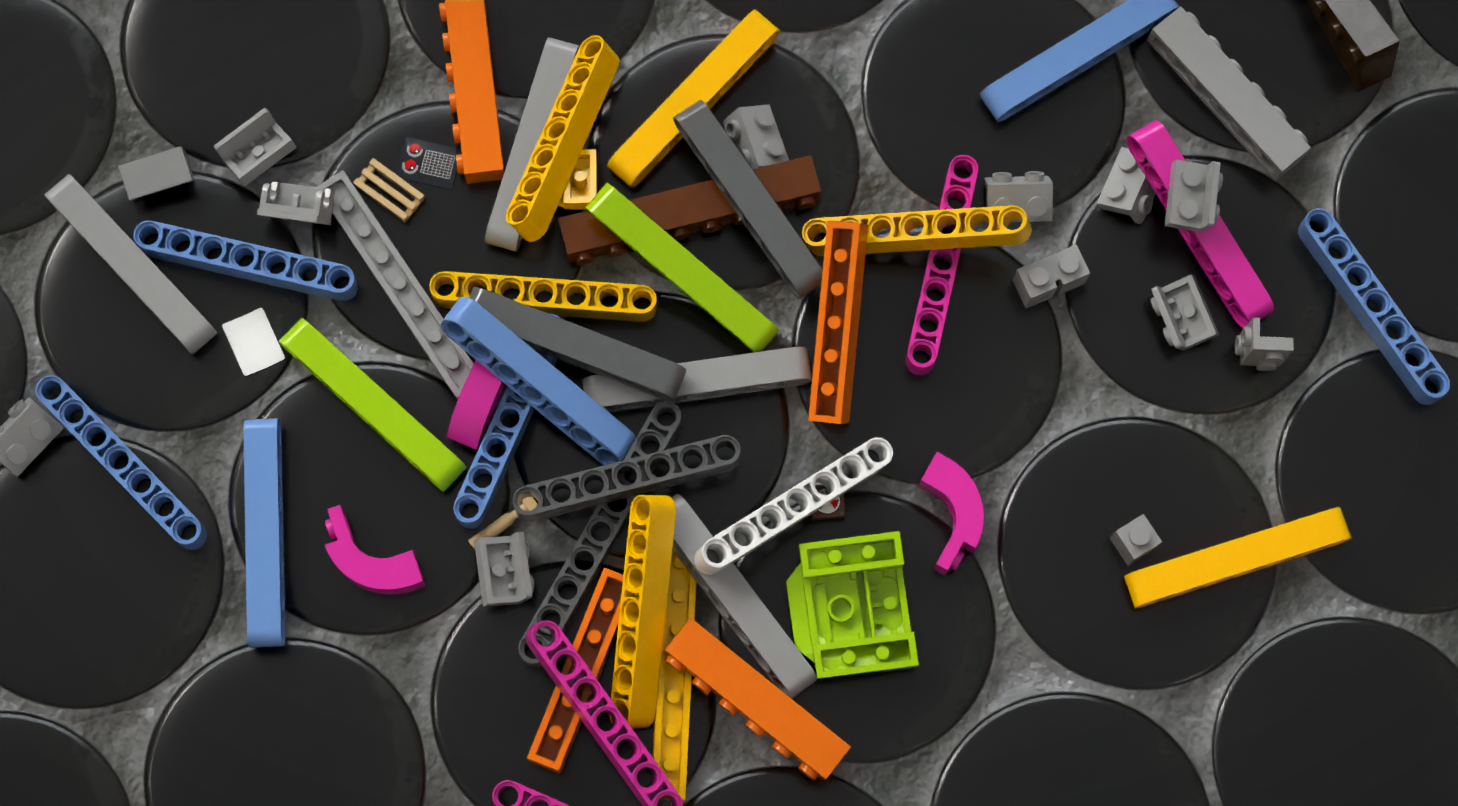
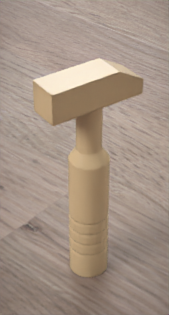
(503, 522)

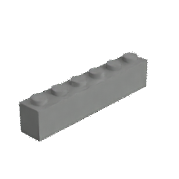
(1229, 93)

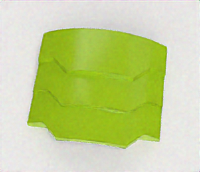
(852, 606)

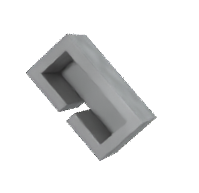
(1037, 280)

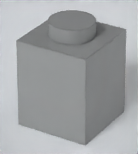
(1135, 539)

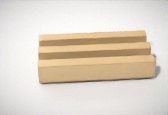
(367, 174)

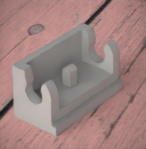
(156, 173)
(297, 203)

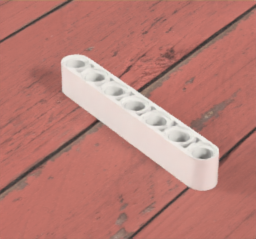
(780, 511)

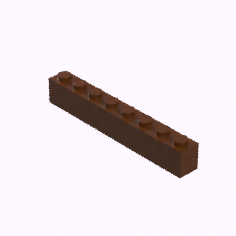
(691, 210)

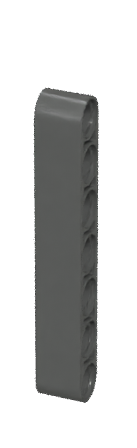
(749, 199)
(585, 347)
(614, 490)

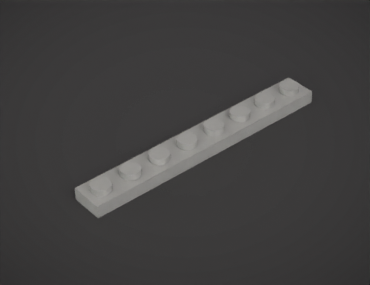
(398, 282)

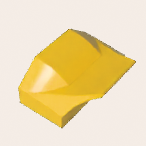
(582, 182)

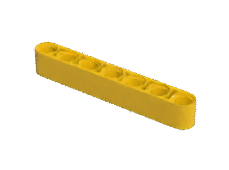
(707, 82)
(562, 139)
(933, 223)
(559, 288)
(1237, 557)
(643, 608)

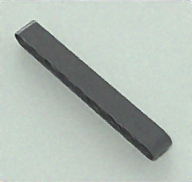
(596, 549)

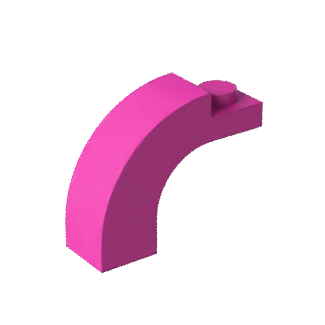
(475, 406)
(959, 493)
(378, 575)

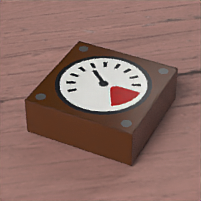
(832, 510)

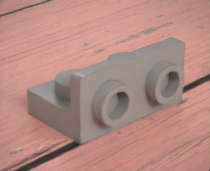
(1193, 195)

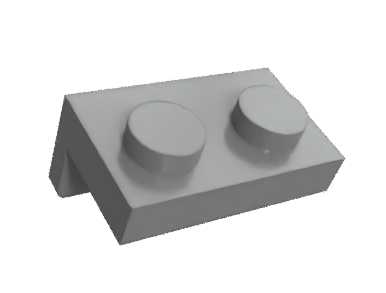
(756, 135)
(254, 147)
(1127, 189)
(1029, 192)
(1184, 313)
(1260, 351)
(25, 435)
(504, 569)

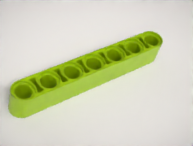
(682, 268)
(372, 404)

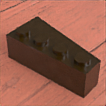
(1359, 39)

